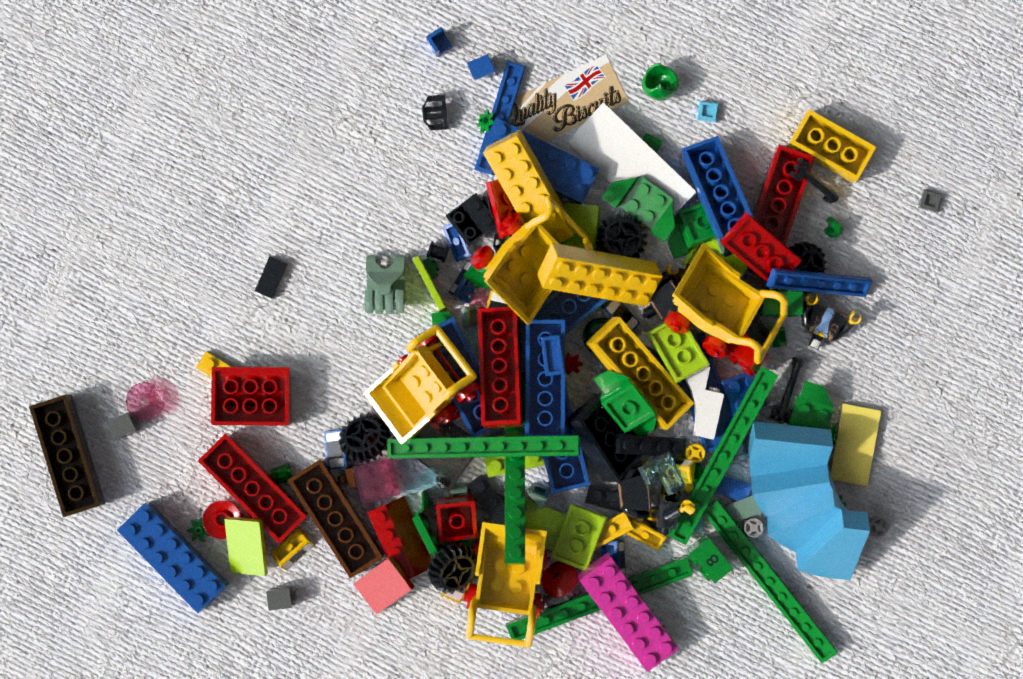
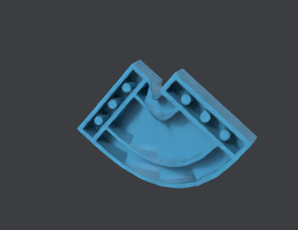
(801, 501)

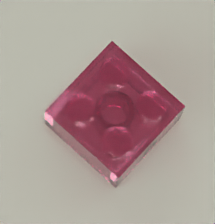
(376, 480)

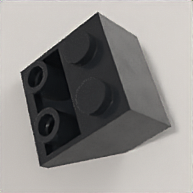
(472, 220)

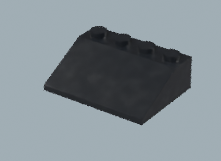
(598, 440)

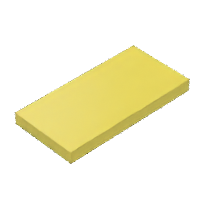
(855, 444)

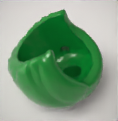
(655, 80)

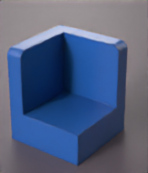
(438, 42)
(481, 67)

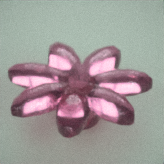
(478, 295)

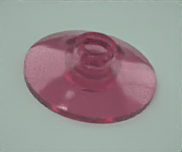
(143, 391)

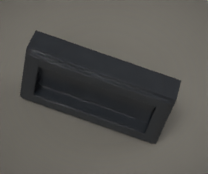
(271, 277)

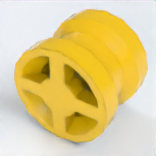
(700, 453)

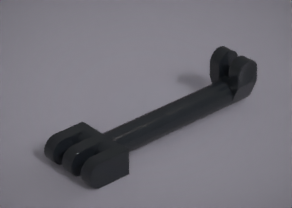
(829, 195)
(782, 410)

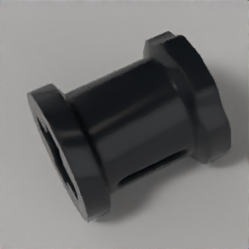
(437, 251)

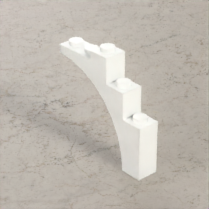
(706, 402)

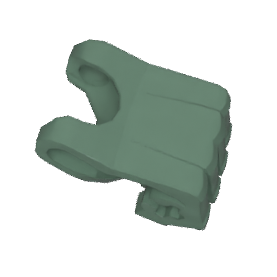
(385, 286)

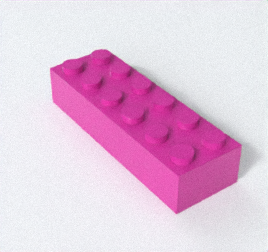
(627, 612)

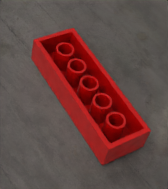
(781, 192)
(500, 368)
(253, 487)

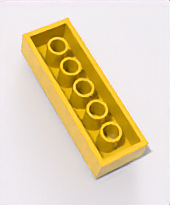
(525, 182)
(599, 274)
(625, 354)

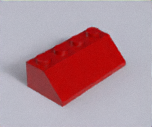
(400, 536)

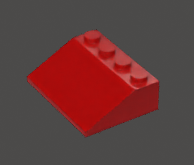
(251, 396)

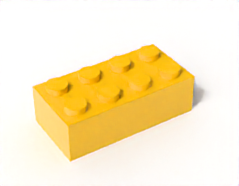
(832, 146)

